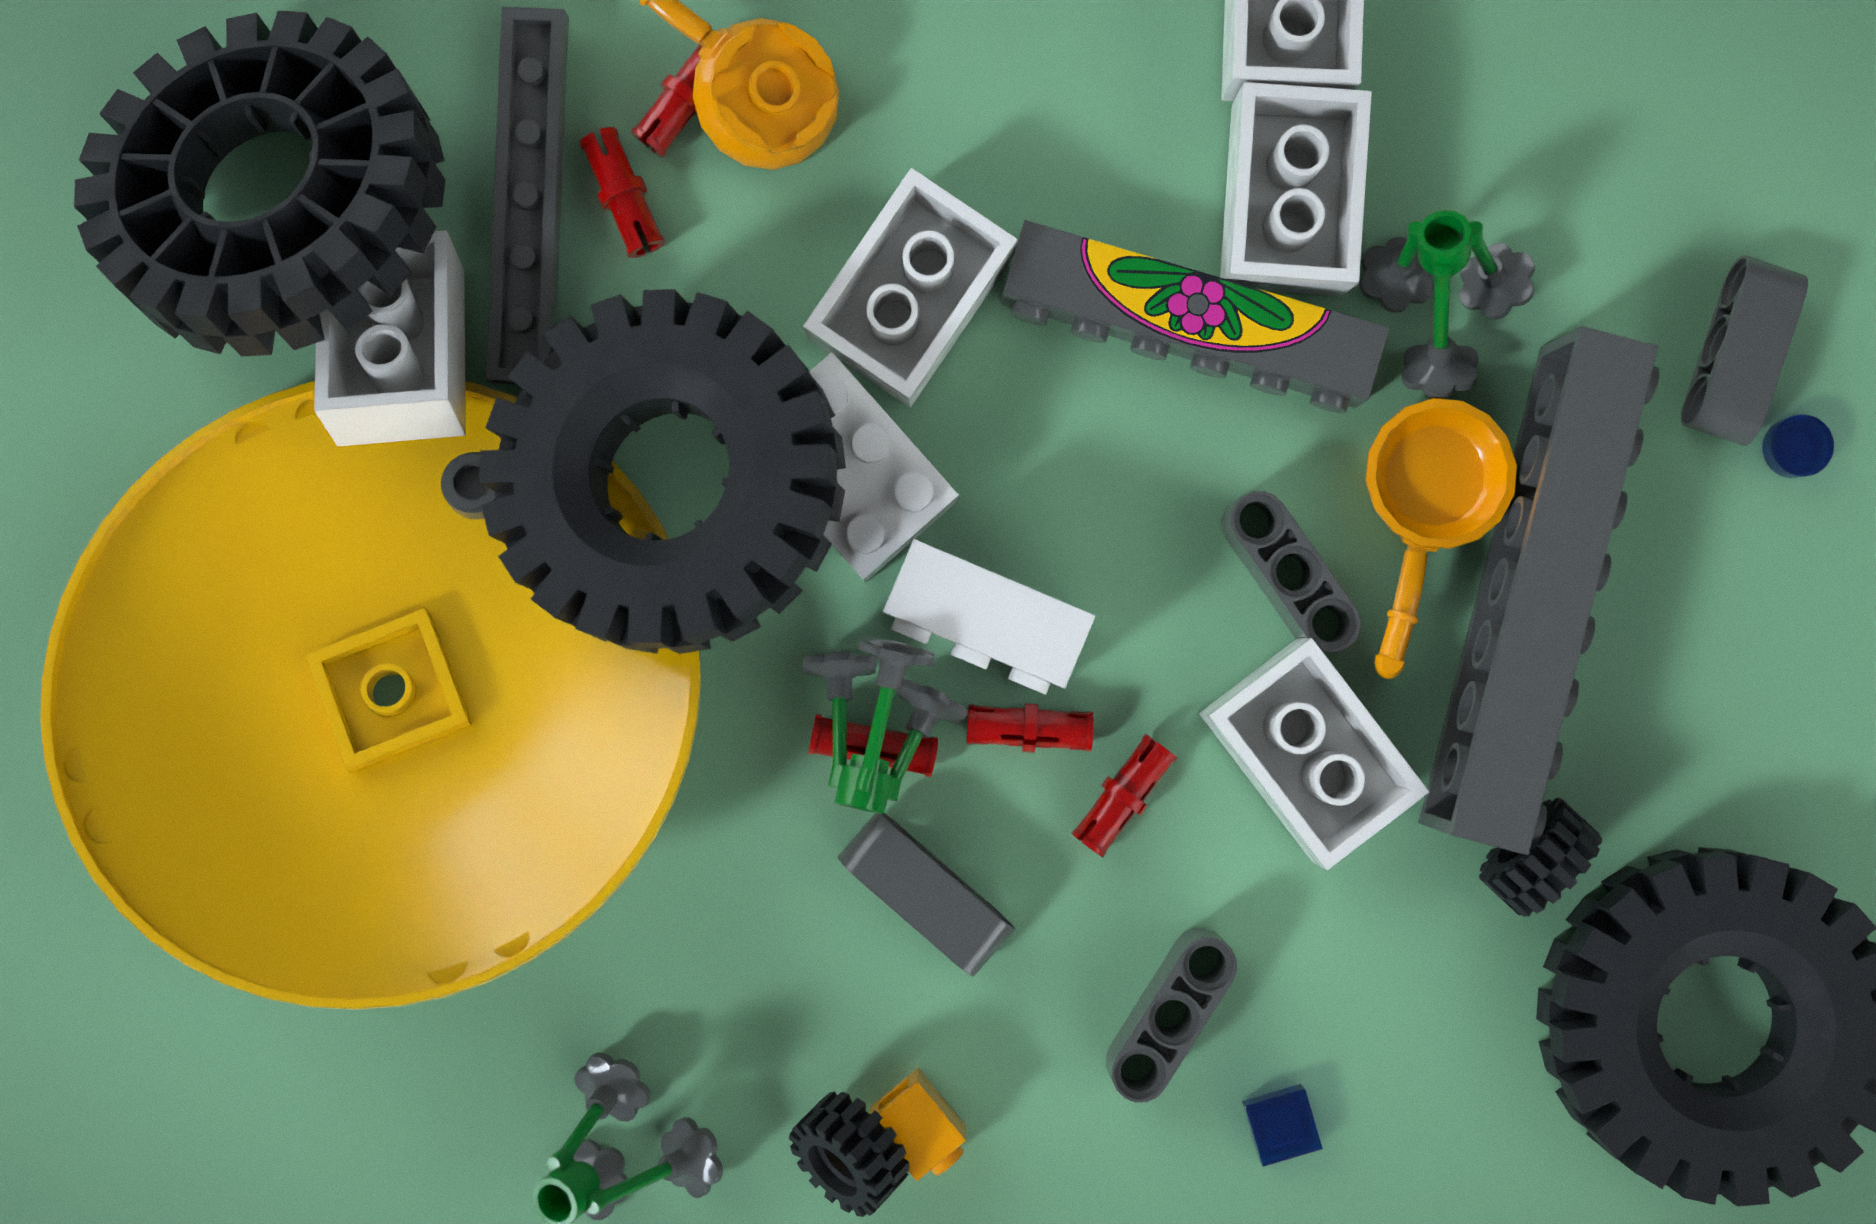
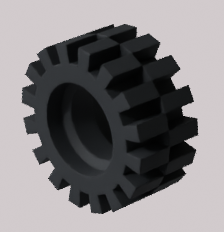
(1552, 862)
(849, 1153)

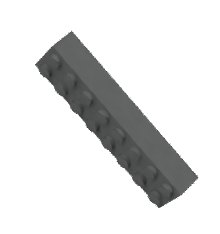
(1540, 590)

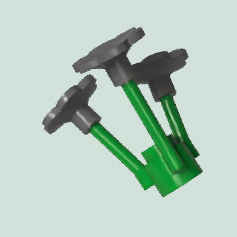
(1442, 248)
(865, 781)
(592, 1178)

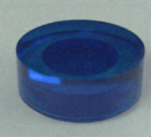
(1798, 446)

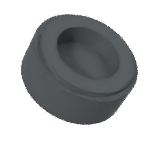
(462, 486)

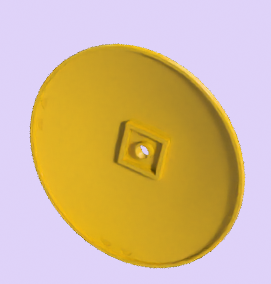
(230, 745)

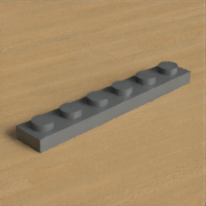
(527, 187)

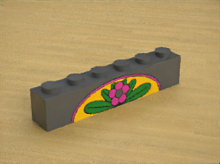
(1193, 317)

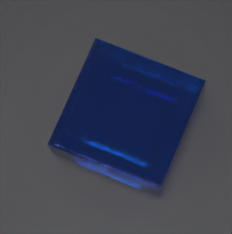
(1282, 1125)

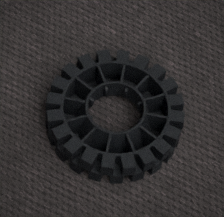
(313, 250)
(579, 411)
(1811, 1074)

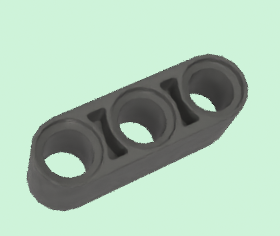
(1744, 350)
(1318, 585)
(926, 893)
(1170, 1044)

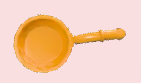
(759, 87)
(1438, 482)

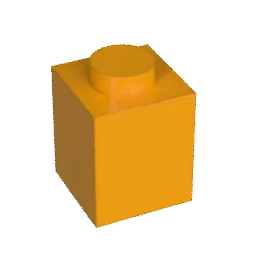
(923, 1125)

